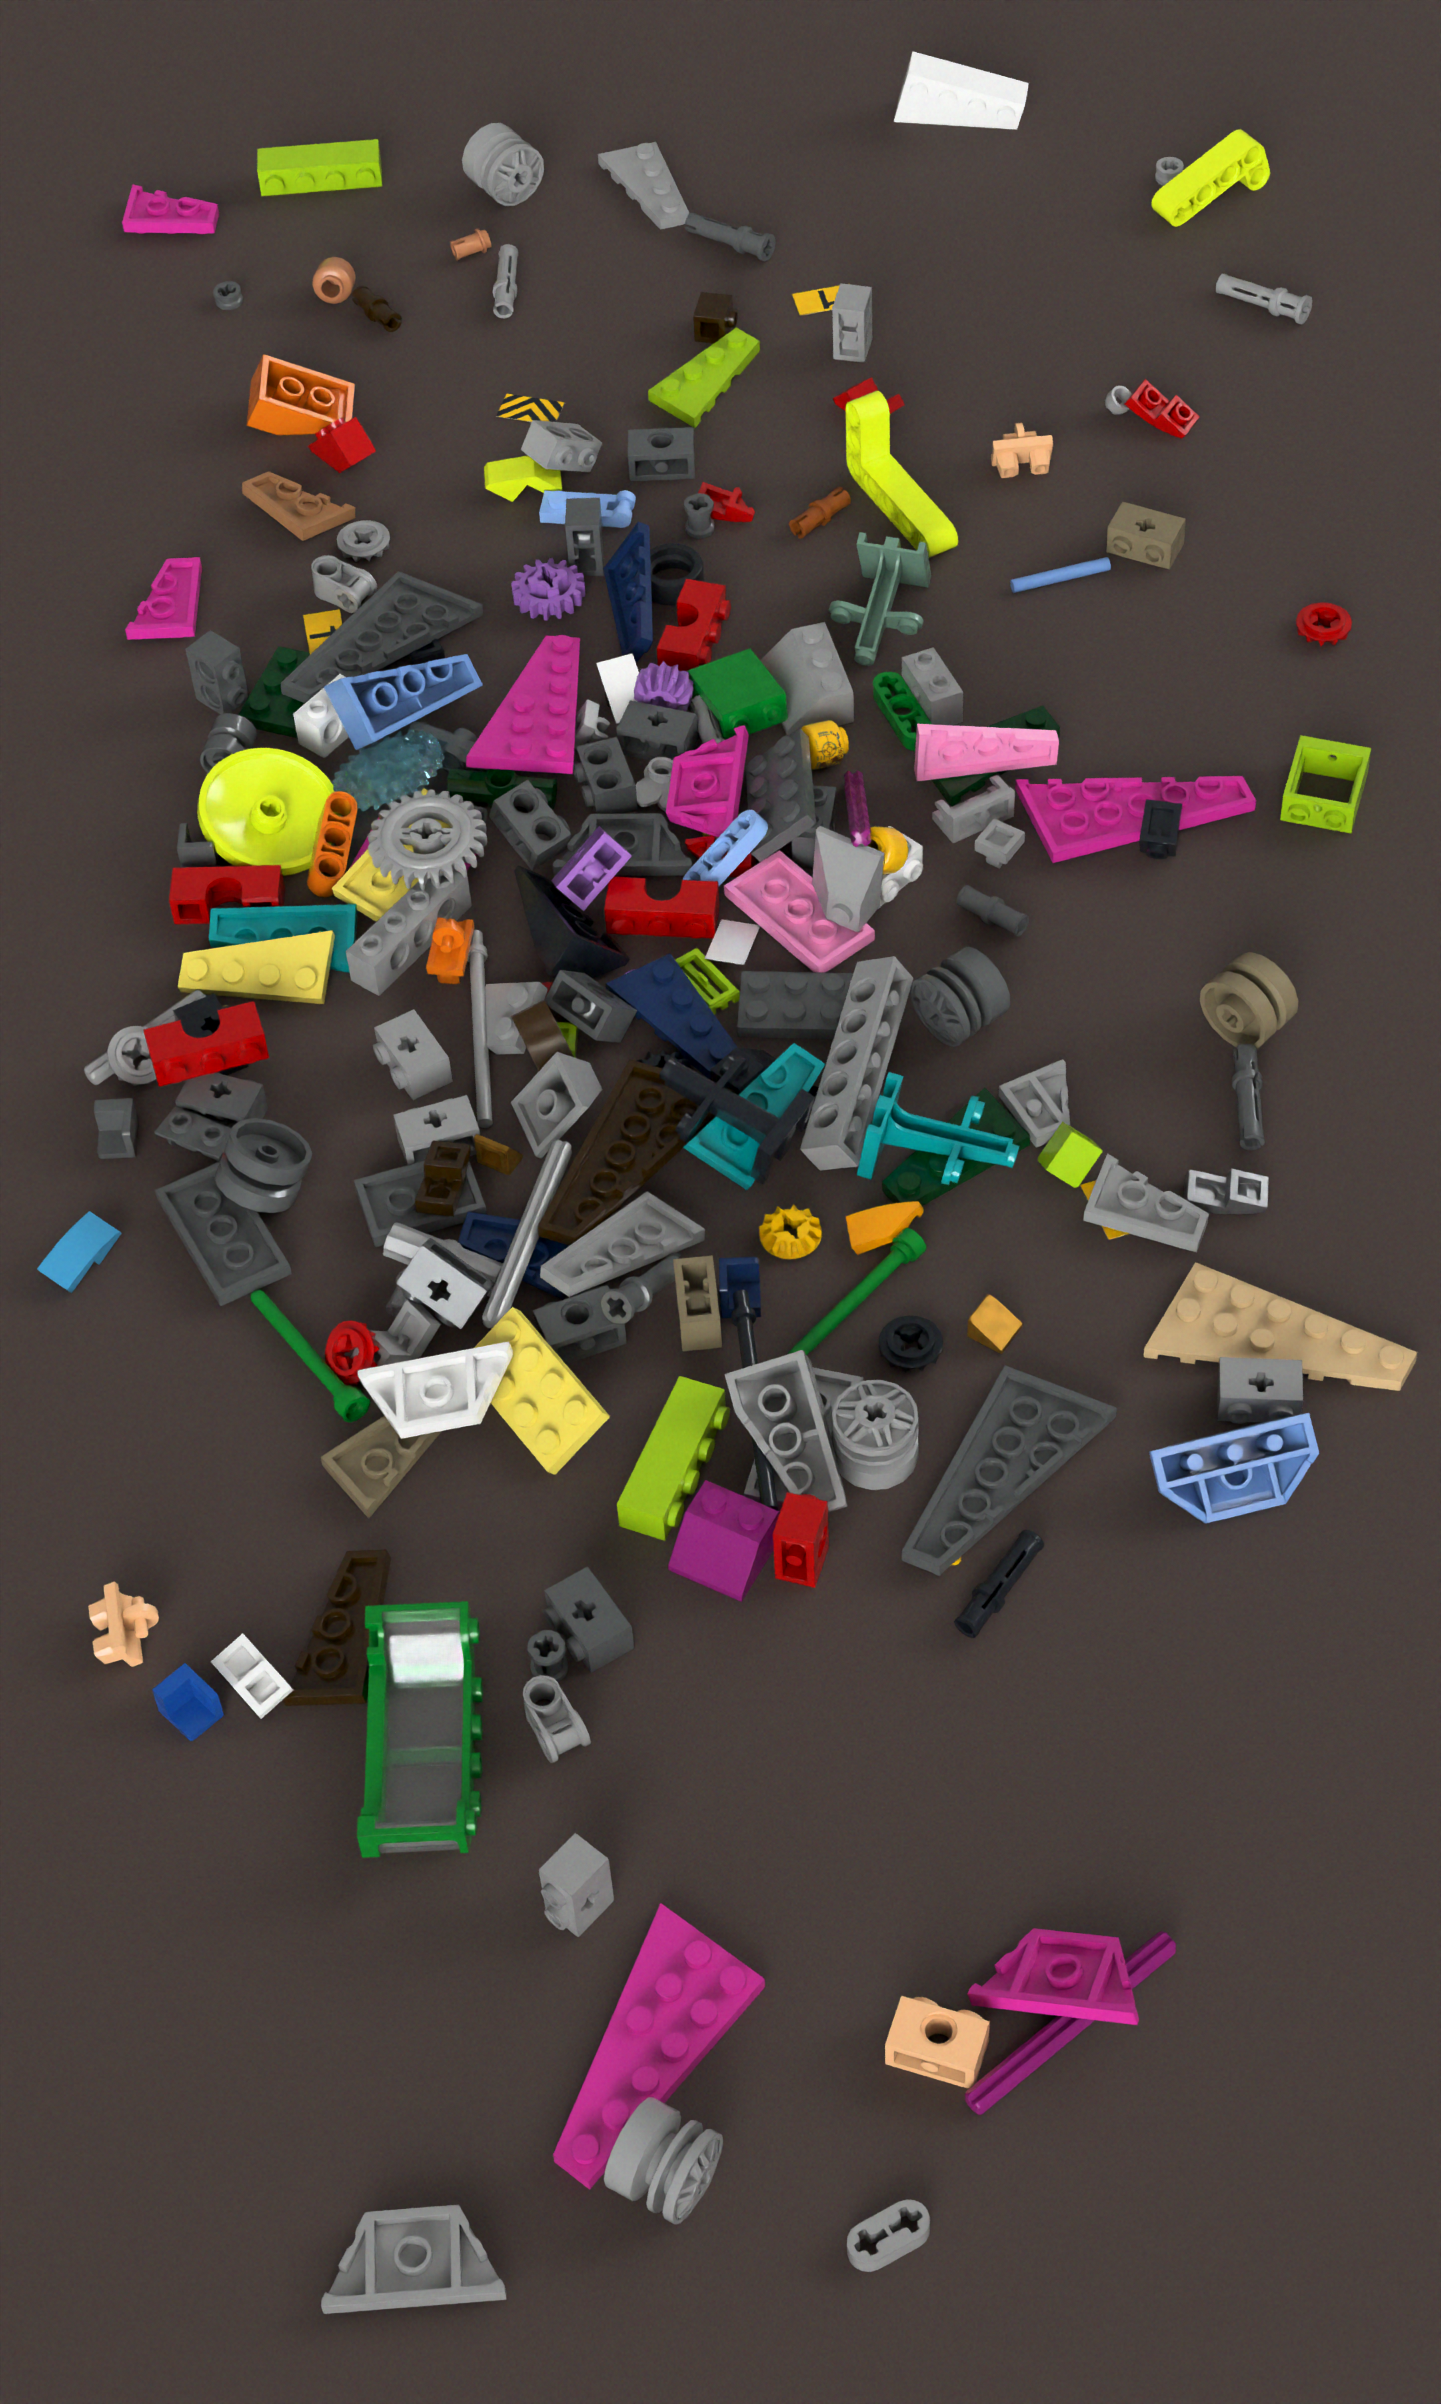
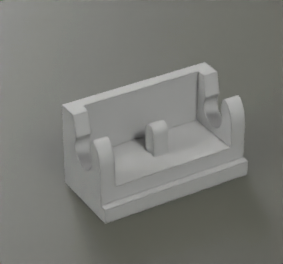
(977, 812)

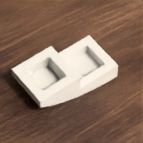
(252, 1676)

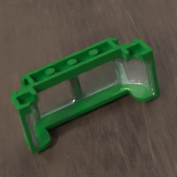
(421, 1729)

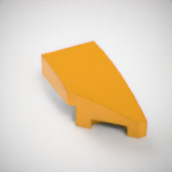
(880, 1224)

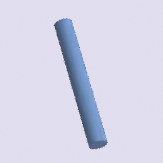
(1060, 574)

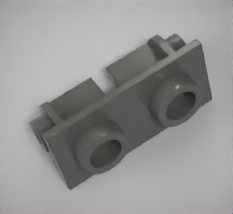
(194, 1133)

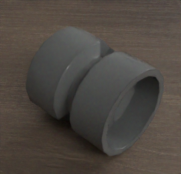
(227, 736)

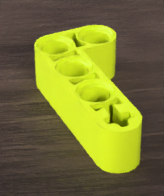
(1229, 161)

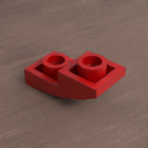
(1168, 416)

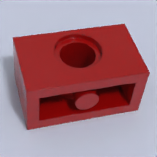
(801, 1539)

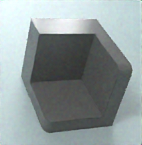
(195, 852)
(117, 1128)

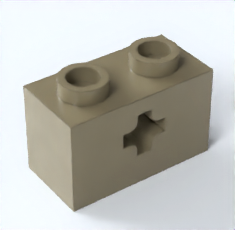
(1145, 535)
(697, 1303)

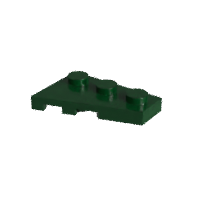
(266, 704)

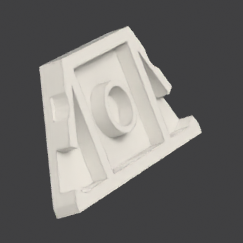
(438, 1389)

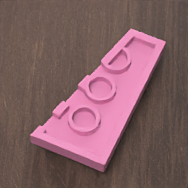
(972, 750)

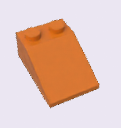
(296, 399)

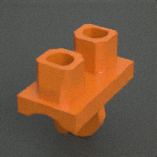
(450, 949)

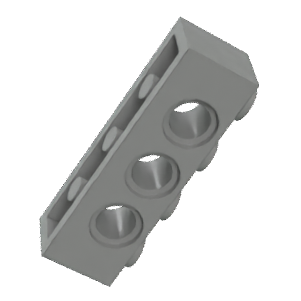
(405, 932)

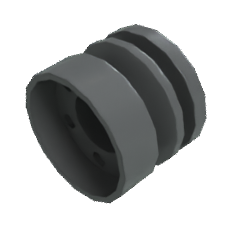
(960, 996)

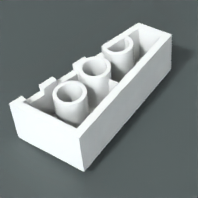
(958, 95)

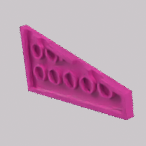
(1111, 810)
(666, 2021)

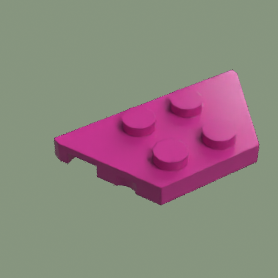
(708, 784)
(1062, 1977)

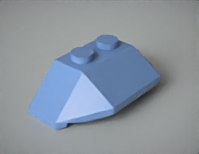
(1237, 1468)

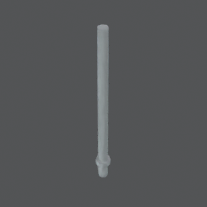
(476, 957)

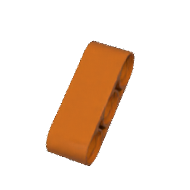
(335, 830)

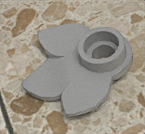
(655, 784)

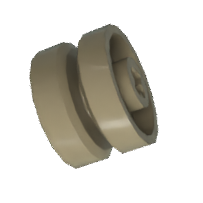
(1249, 1000)

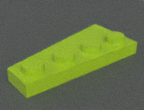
(698, 382)

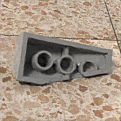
(789, 1424)

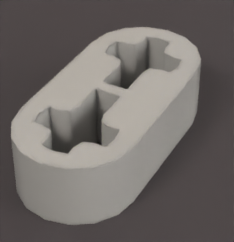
(894, 2244)

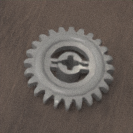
(427, 838)

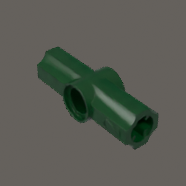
(494, 783)

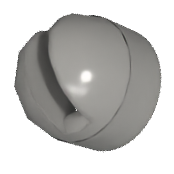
(1111, 403)

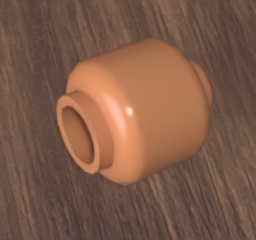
(334, 280)

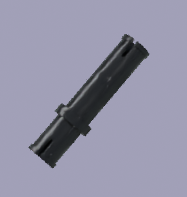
(975, 1614)

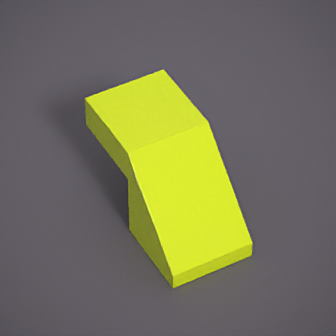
(512, 475)

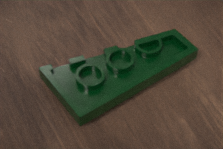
(955, 787)
(922, 1171)

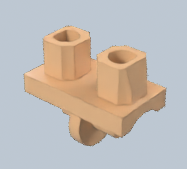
(1022, 448)
(127, 1623)

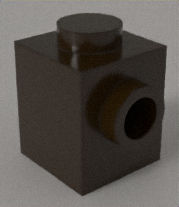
(714, 317)

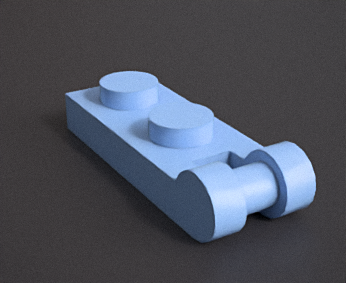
(615, 509)

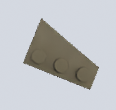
(374, 1462)

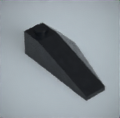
(563, 933)

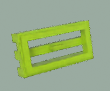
(699, 981)

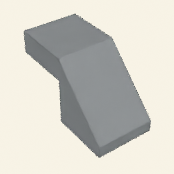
(406, 1336)

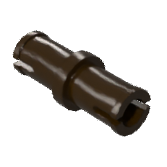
(376, 308)

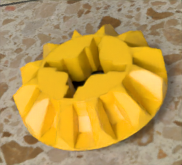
(784, 1244)

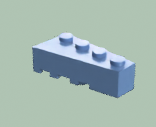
(393, 698)

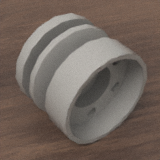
(503, 164)
(875, 1434)
(663, 2160)

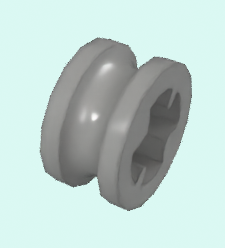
(1167, 169)

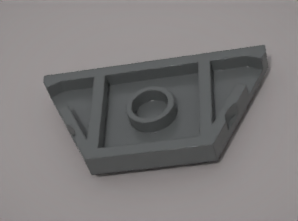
(644, 835)

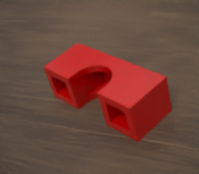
(700, 616)
(202, 888)
(688, 914)
(183, 1057)

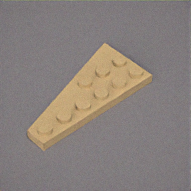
(1234, 1319)

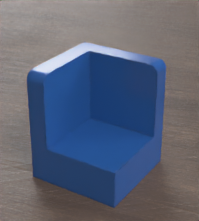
(188, 1702)

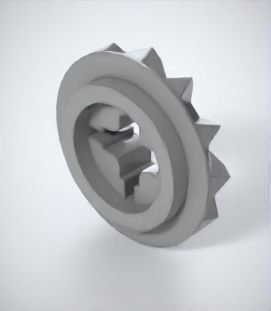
(363, 531)
(123, 1067)

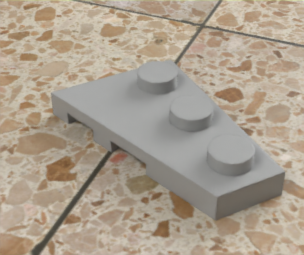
(1138, 1208)

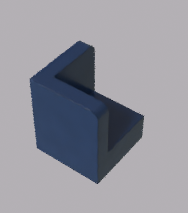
(737, 1275)

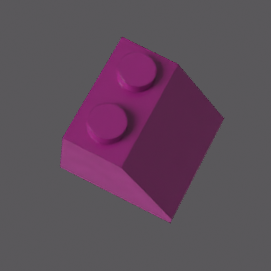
(724, 1540)

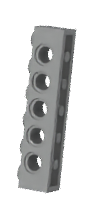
(856, 1063)

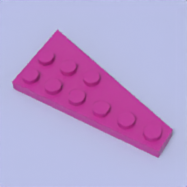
(538, 715)

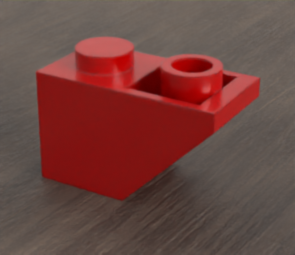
(342, 444)

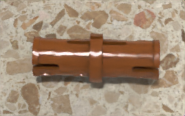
(820, 512)

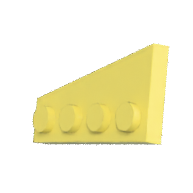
(268, 969)

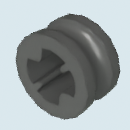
(228, 295)

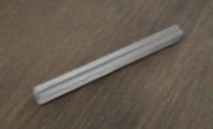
(527, 1233)

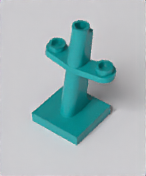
(901, 1129)

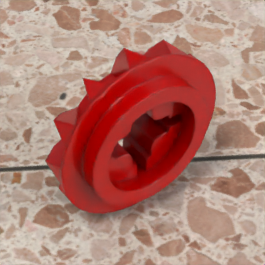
(1327, 614)
(345, 1338)

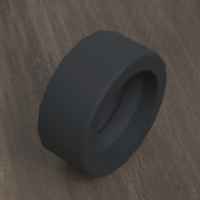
(673, 556)

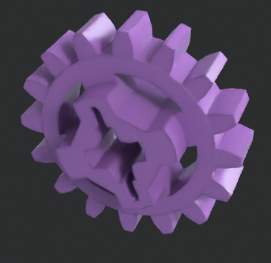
(548, 589)

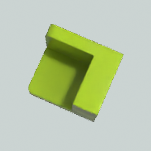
(1069, 1155)

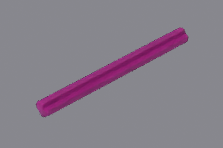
(857, 809)
(1059, 2032)

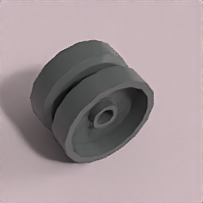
(263, 1165)

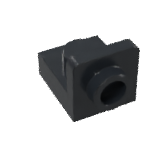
(1160, 829)

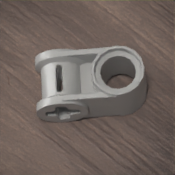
(339, 583)
(555, 1724)

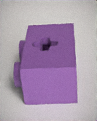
(591, 868)

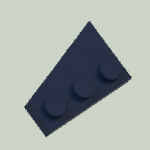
(492, 1238)

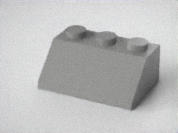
(812, 677)

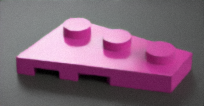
(162, 214)
(171, 604)

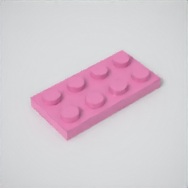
(787, 907)

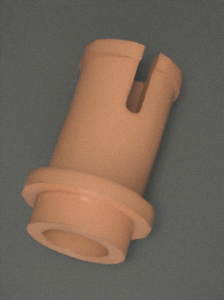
(471, 244)

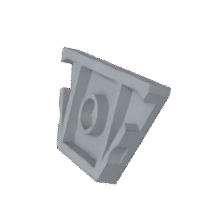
(413, 2262)

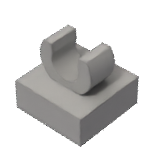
(588, 724)
(999, 842)

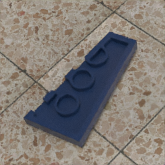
(630, 591)
(675, 1011)

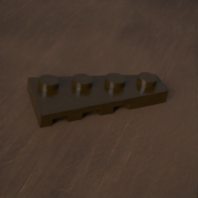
(336, 1658)

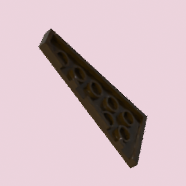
(620, 1154)

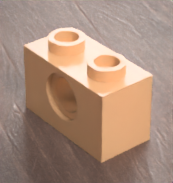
(953, 2061)

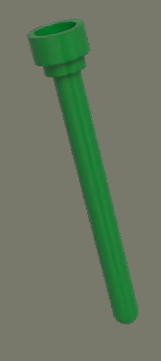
(906, 1248)
(348, 1400)

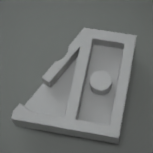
(501, 1003)
(1039, 1101)

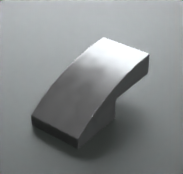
(1234, 1194)

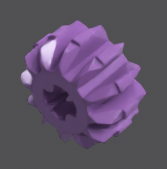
(664, 687)

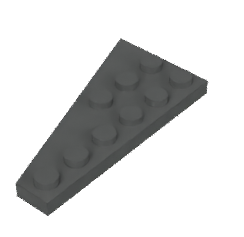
(384, 629)
(1009, 1451)

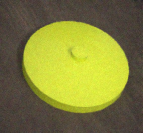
(263, 808)

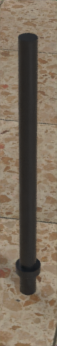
(744, 1317)

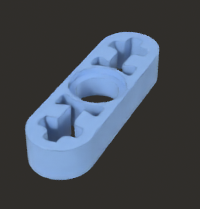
(737, 840)

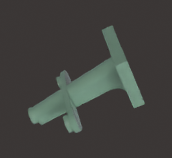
(889, 567)

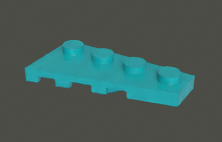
(258, 924)
(773, 1090)

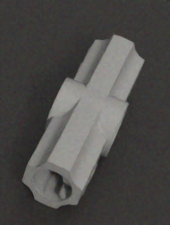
(404, 1243)

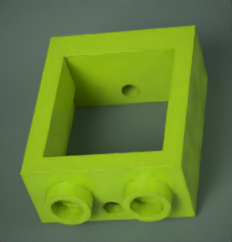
(1314, 757)

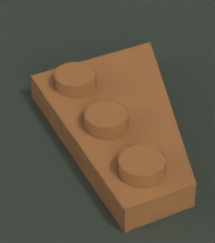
(293, 508)

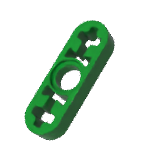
(902, 698)

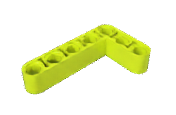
(887, 481)

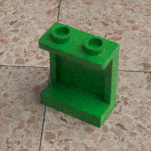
(740, 693)

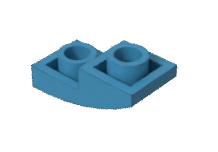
(77, 1251)

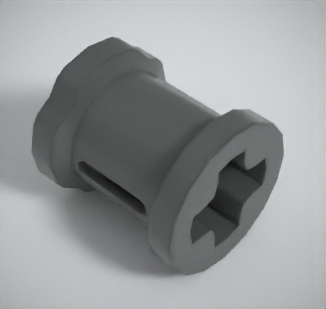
(699, 521)
(542, 1655)

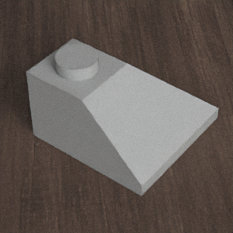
(846, 879)
(555, 1100)

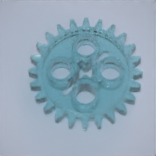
(390, 768)

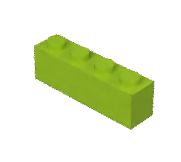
(319, 167)
(673, 1458)

